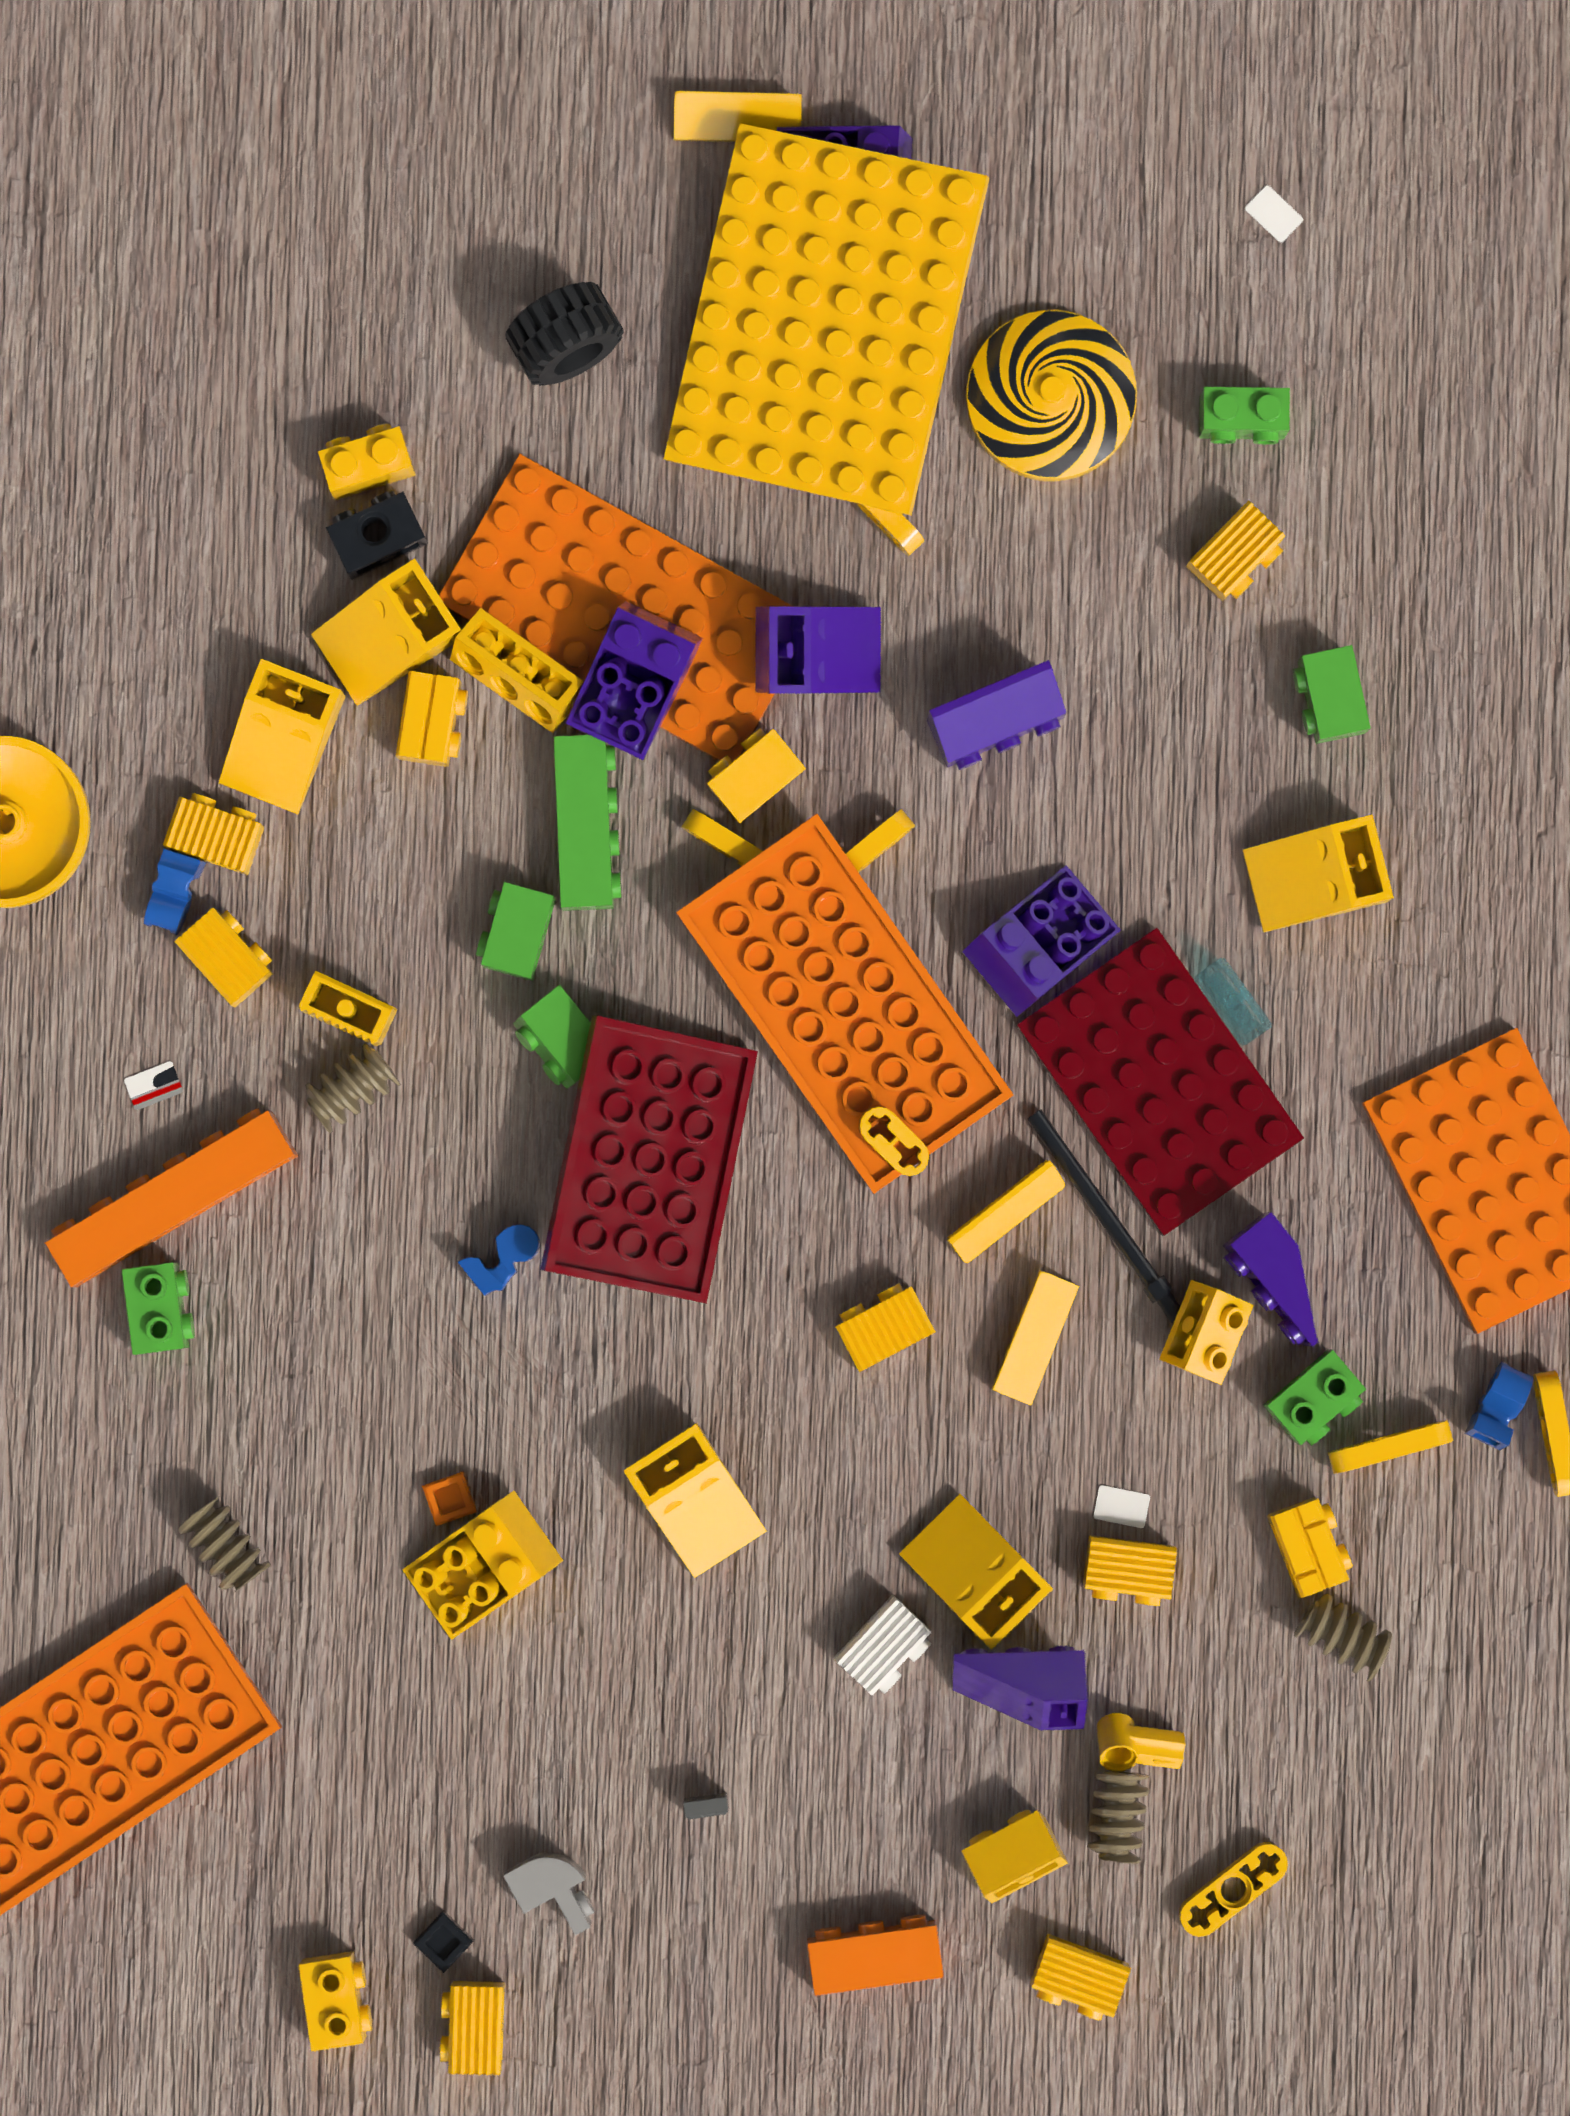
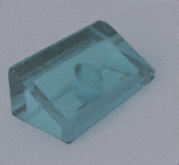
(1232, 1001)

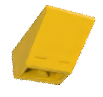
(387, 632)
(280, 736)
(1318, 874)
(695, 1500)
(482, 1565)
(975, 1571)

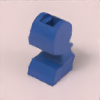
(171, 890)
(514, 1245)
(1500, 1404)

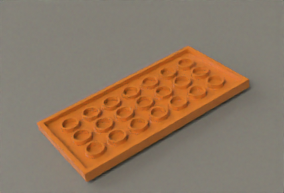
(564, 561)
(843, 999)
(119, 1739)

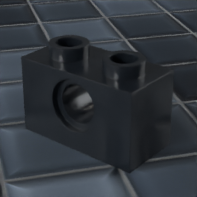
(401, 538)

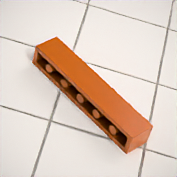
(171, 1198)

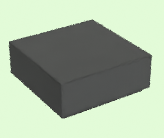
(706, 1806)

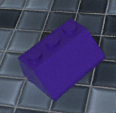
(997, 716)

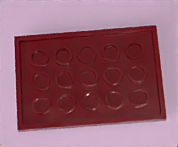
(1160, 1082)
(649, 1159)

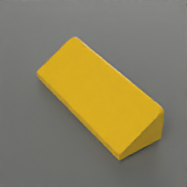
(718, 114)
(1006, 1211)
(1035, 1337)

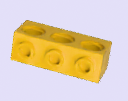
(516, 670)

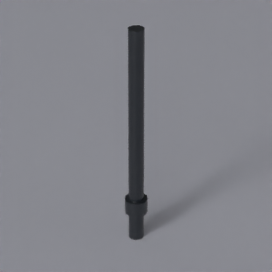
(1156, 1287)

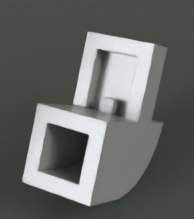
(551, 1877)

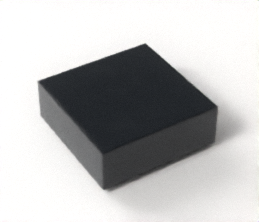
(443, 1941)

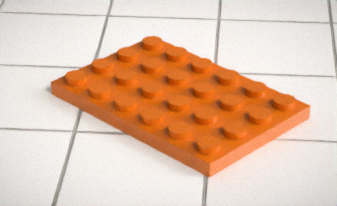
(1485, 1175)

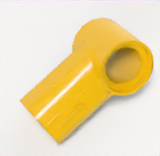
(1124, 1744)

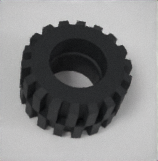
(564, 333)

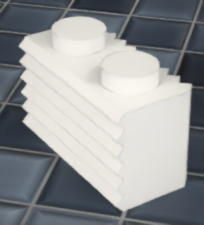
(883, 1646)

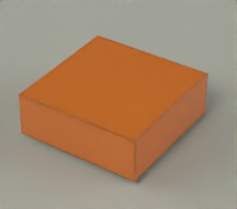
(449, 1498)

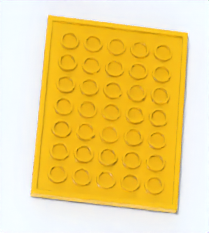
(826, 318)

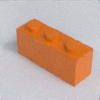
(874, 1955)

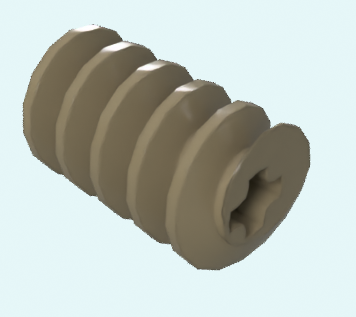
(349, 1087)
(223, 1546)
(1345, 1635)
(1118, 1816)

